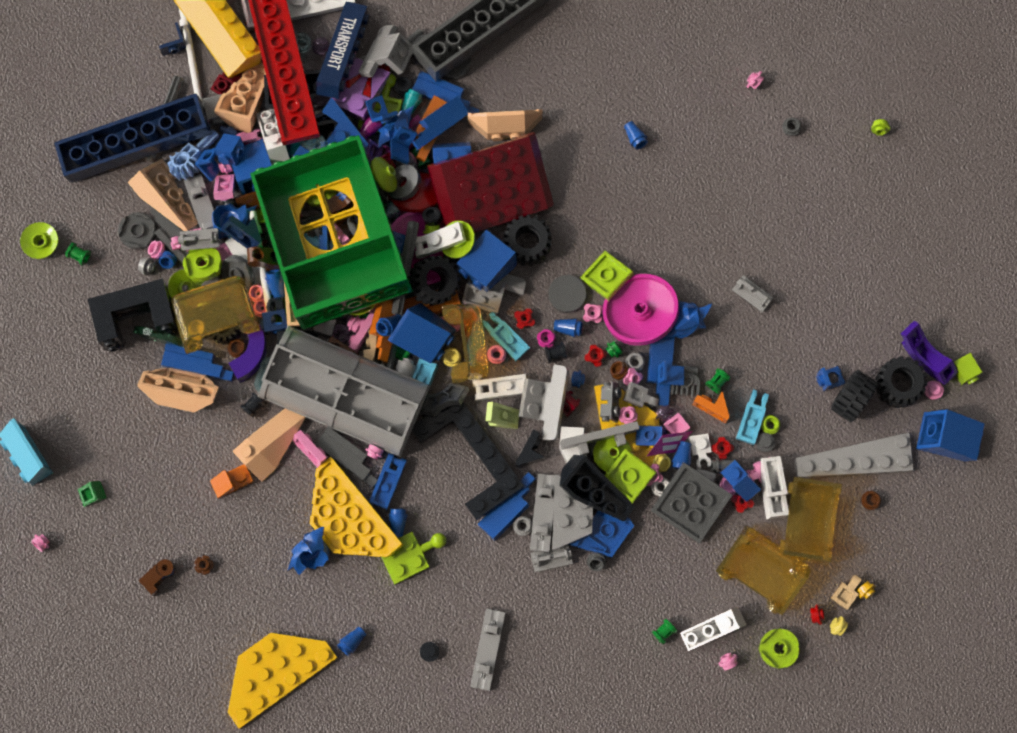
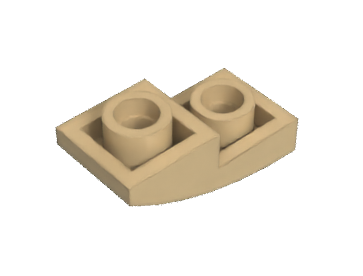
(371, 341)

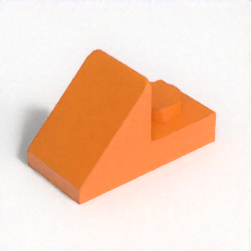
(717, 410)
(231, 481)

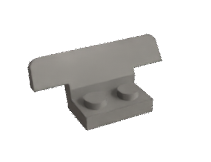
(388, 49)
(492, 299)
(546, 401)

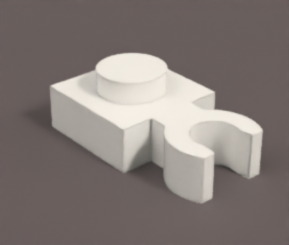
(700, 447)

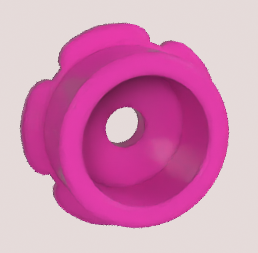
(546, 333)

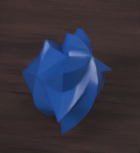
(391, 127)
(224, 212)
(689, 320)
(309, 552)

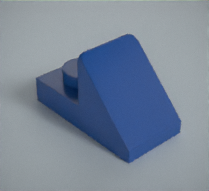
(740, 480)

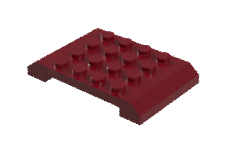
(492, 184)

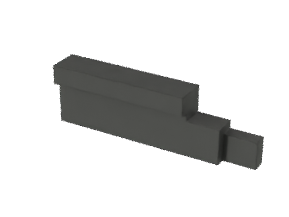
(166, 232)
(346, 455)

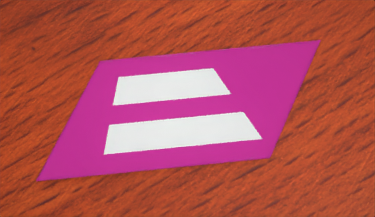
(669, 443)

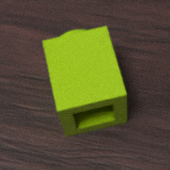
(967, 369)

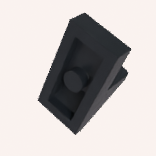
(527, 455)

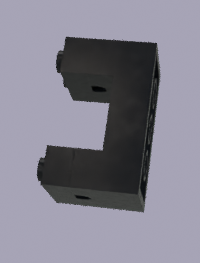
(128, 303)

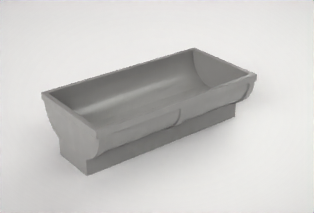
(343, 390)

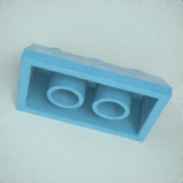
(24, 452)

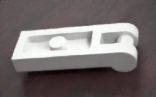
(440, 240)
(499, 387)

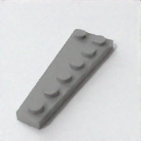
(872, 457)

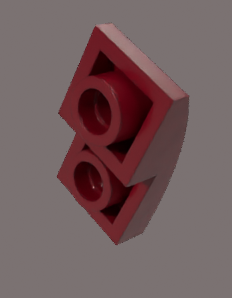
(223, 83)

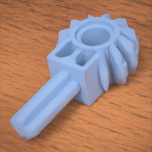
(183, 162)

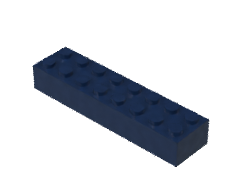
(132, 138)

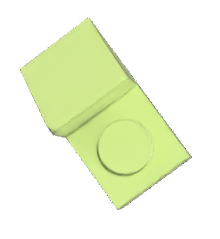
(502, 416)

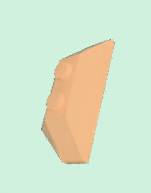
(505, 124)
(178, 388)

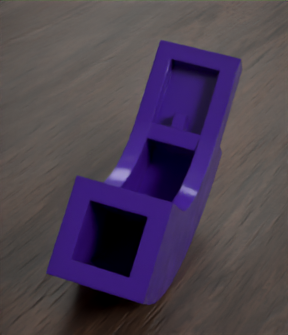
(920, 349)
(250, 360)

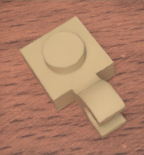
(845, 593)

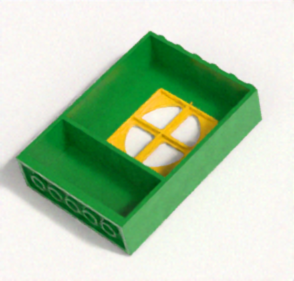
(351, 275)

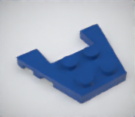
(342, 130)
(606, 535)

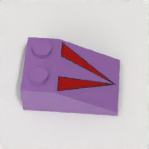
(361, 89)

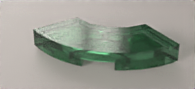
(150, 334)

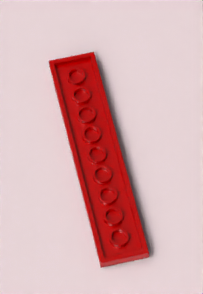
(284, 71)

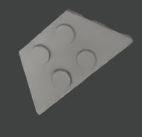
(570, 518)

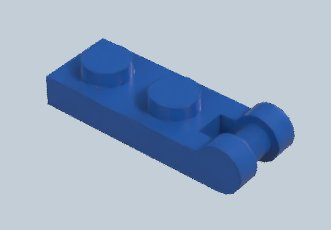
(387, 482)

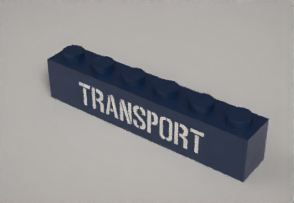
(342, 50)

